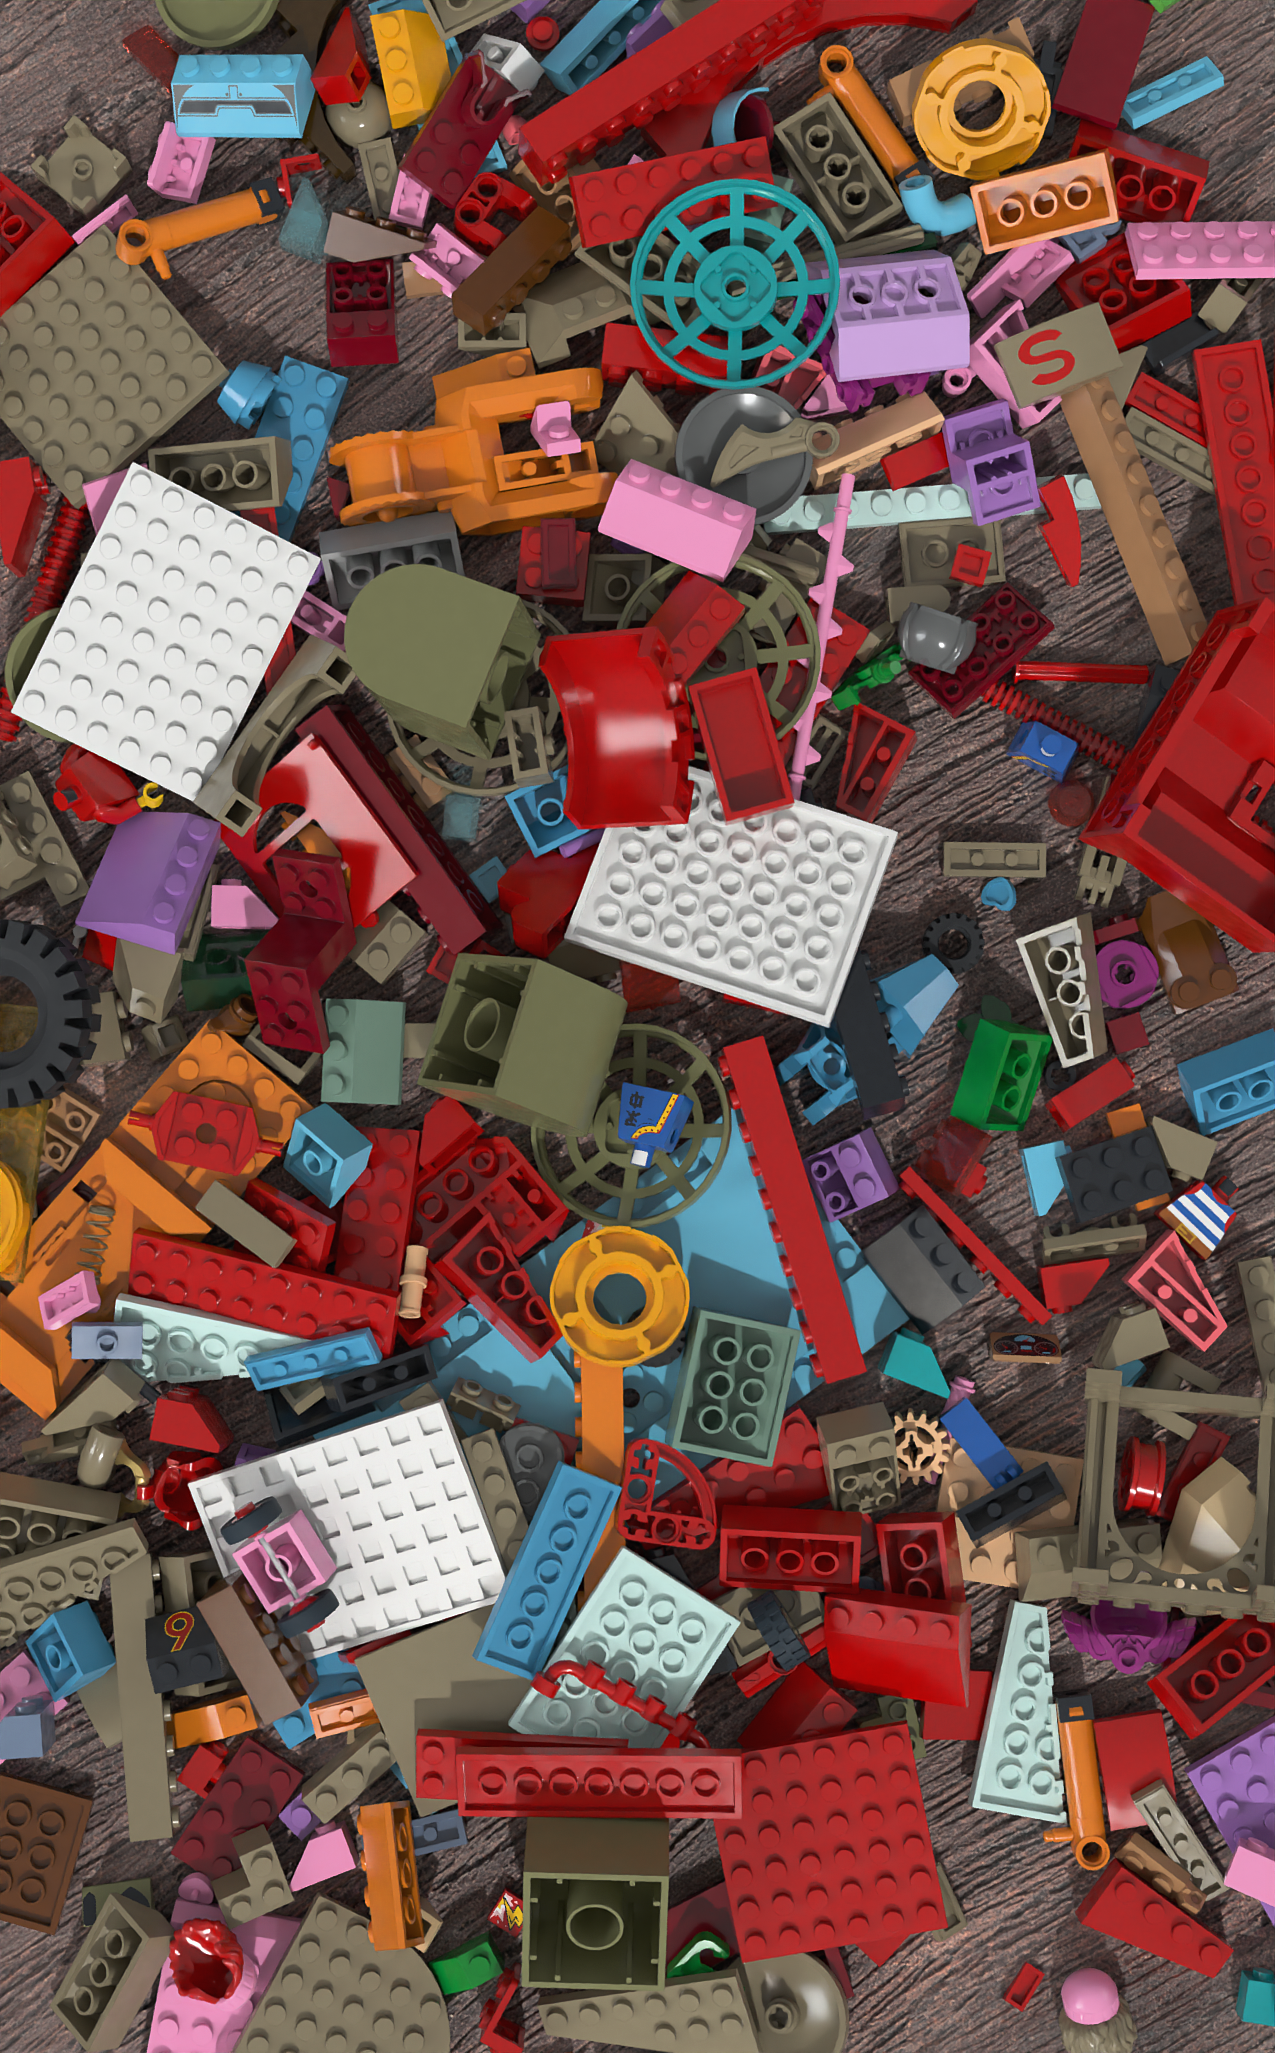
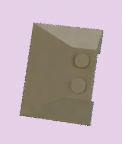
(569, 305)

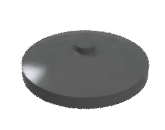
(767, 486)

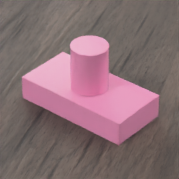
(409, 203)
(69, 1300)

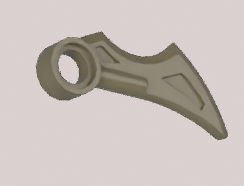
(752, 447)

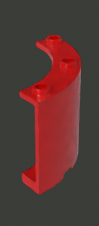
(622, 728)

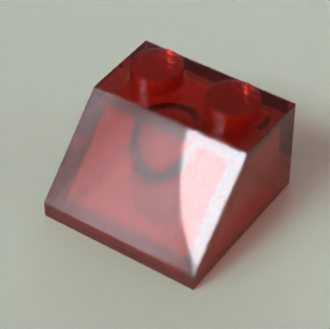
(953, 1155)

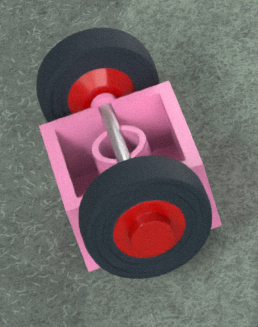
(283, 1564)

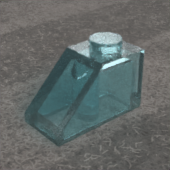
(305, 225)

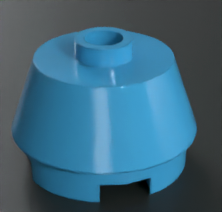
(247, 392)

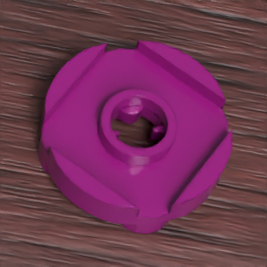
(1141, 982)

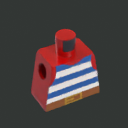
(1200, 1214)

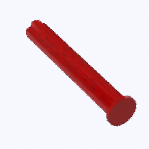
(1080, 672)

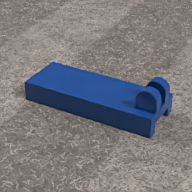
(980, 1443)

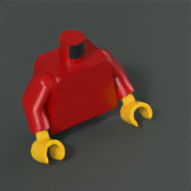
(99, 789)

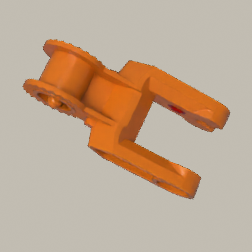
(453, 466)

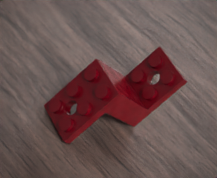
(301, 950)

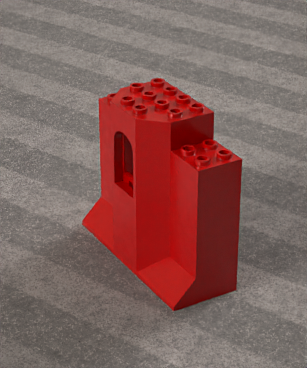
(1184, 786)

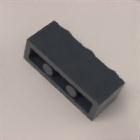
(369, 1383)
(1011, 1504)

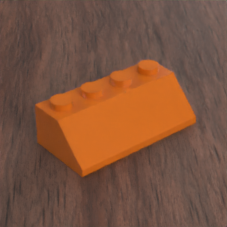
(1045, 201)
(391, 1876)

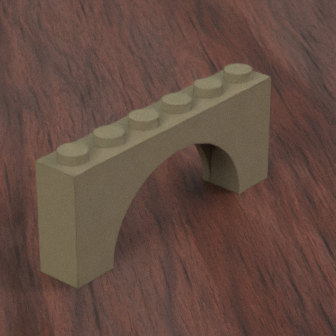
(235, 785)

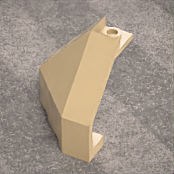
(1211, 1527)

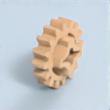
(926, 1446)

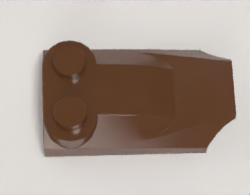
(1187, 953)

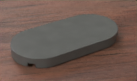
(531, 1457)

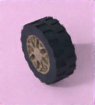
(778, 1630)

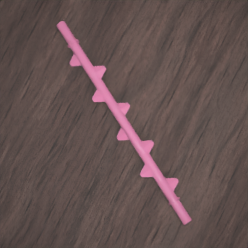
(827, 628)

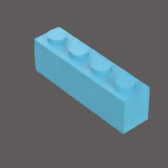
(594, 43)

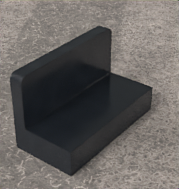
(1177, 344)

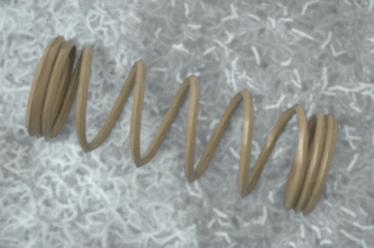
(103, 1211)

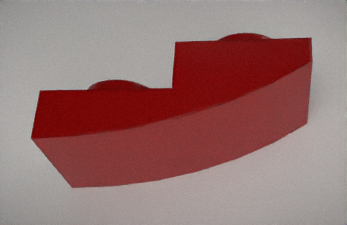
(915, 462)

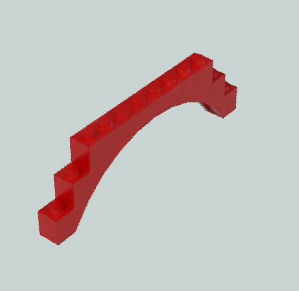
(690, 122)

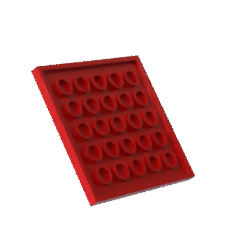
(830, 1845)

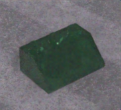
(218, 970)

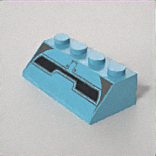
(242, 95)

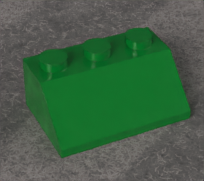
(1001, 1075)

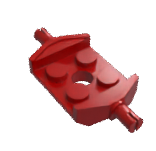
(177, 1140)

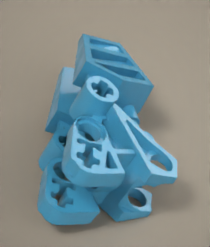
(911, 1000)

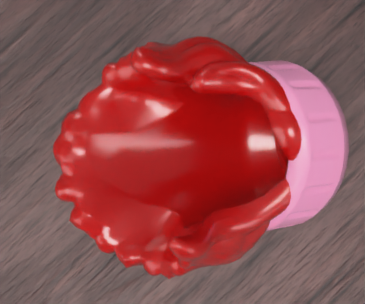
(211, 1965)

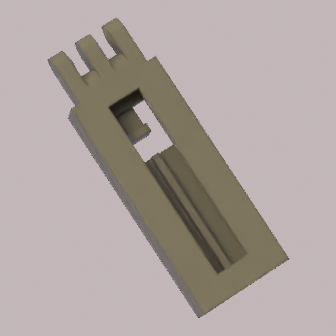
(1100, 878)

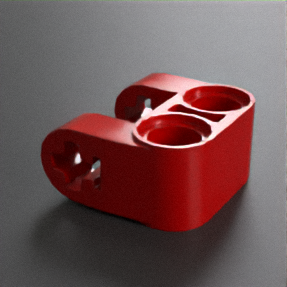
(473, 204)

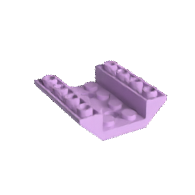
(899, 326)

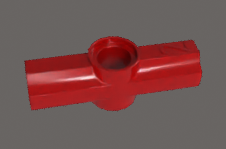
(763, 1670)

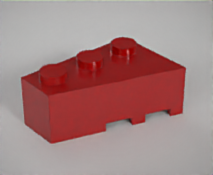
(872, 762)

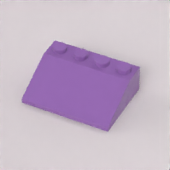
(151, 878)

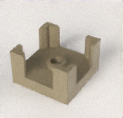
(83, 170)

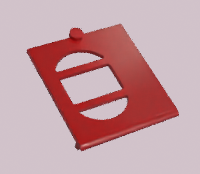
(319, 784)

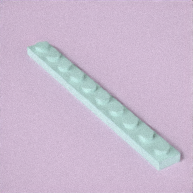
(905, 505)

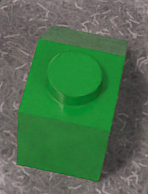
(468, 1964)

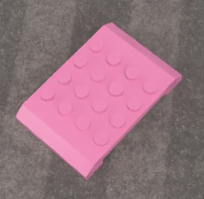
(196, 2025)

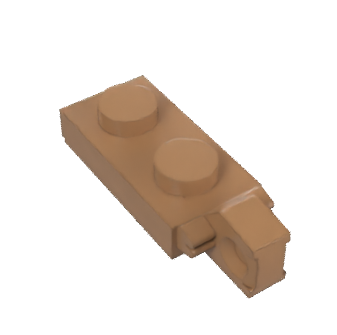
(1161, 1873)

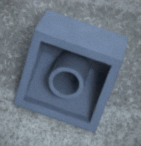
(28, 1729)

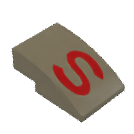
(1059, 356)

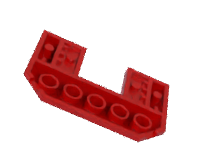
(478, 1180)

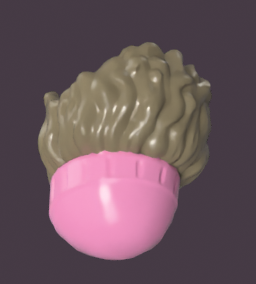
(1095, 2015)

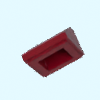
(339, 494)

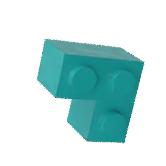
(1257, 1997)

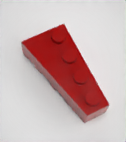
(498, 1287)
(1138, 1914)

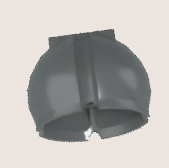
(935, 637)

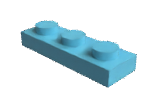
(1171, 92)

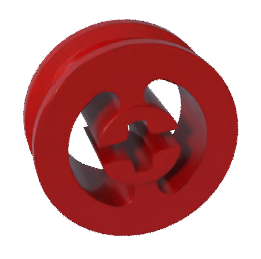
(1142, 1476)

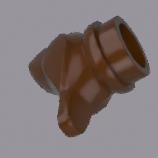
(235, 1017)

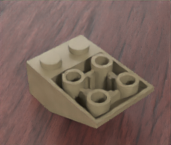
(860, 1459)

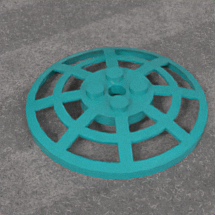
(732, 264)

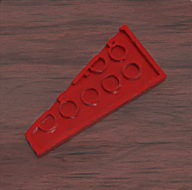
(792, 1480)

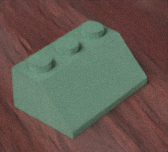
(364, 1051)

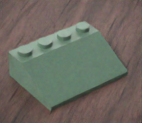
(732, 1387)

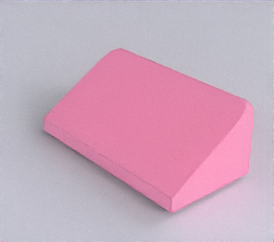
(112, 217)

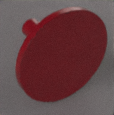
(754, 120)

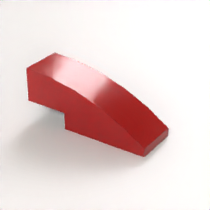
(1062, 528)

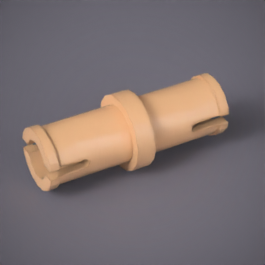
(413, 1281)

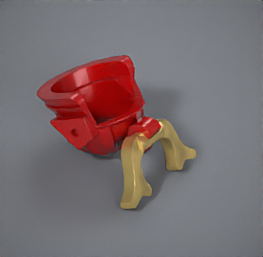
(168, 1485)

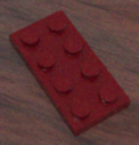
(243, 1798)

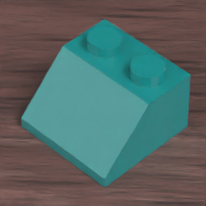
(912, 1362)

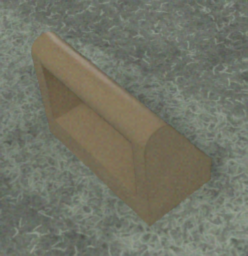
(277, 1060)

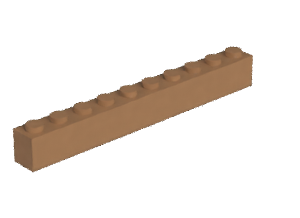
(1135, 519)

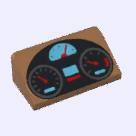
(1024, 1348)

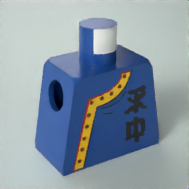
(1044, 750)
(651, 1121)

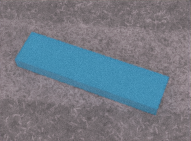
(313, 1359)

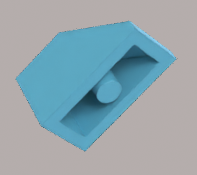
(1043, 1173)

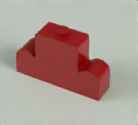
(543, 897)

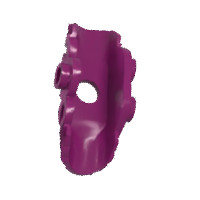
(1128, 1634)

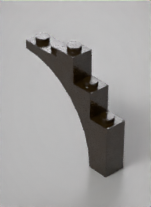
(308, 27)

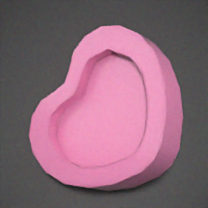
(196, 1888)

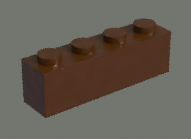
(512, 271)

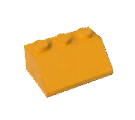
(411, 64)

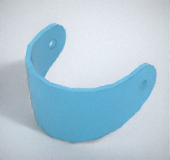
(725, 113)

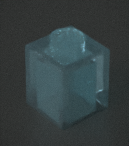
(461, 817)

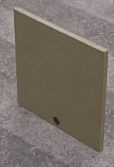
(438, 1684)

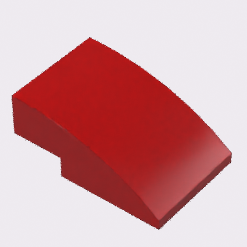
(1131, 1756)

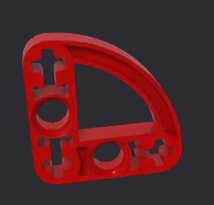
(642, 1506)

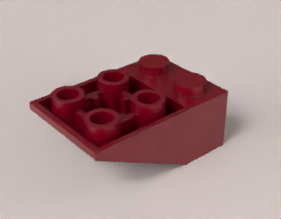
(361, 313)

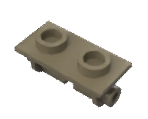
(470, 1396)

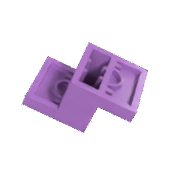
(990, 462)

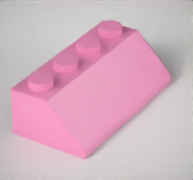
(677, 520)

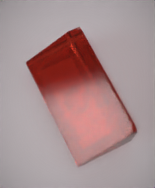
(152, 55)

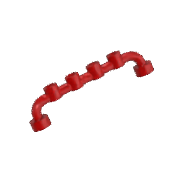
(623, 1694)

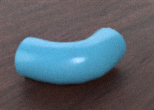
(935, 215)

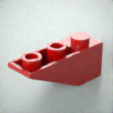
(344, 65)

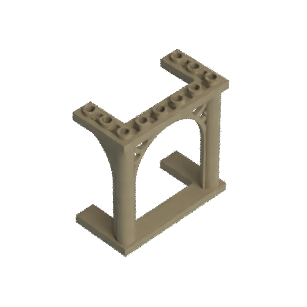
(1092, 1572)

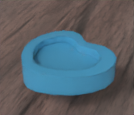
(999, 893)

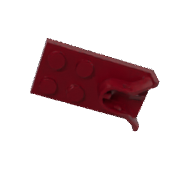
(461, 130)

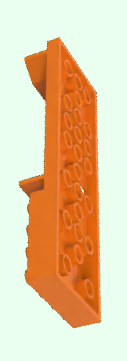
(145, 1195)

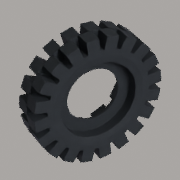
(64, 1011)

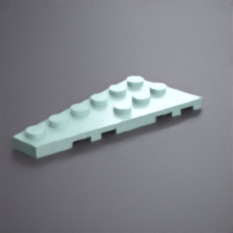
(193, 1343)
(1020, 1735)

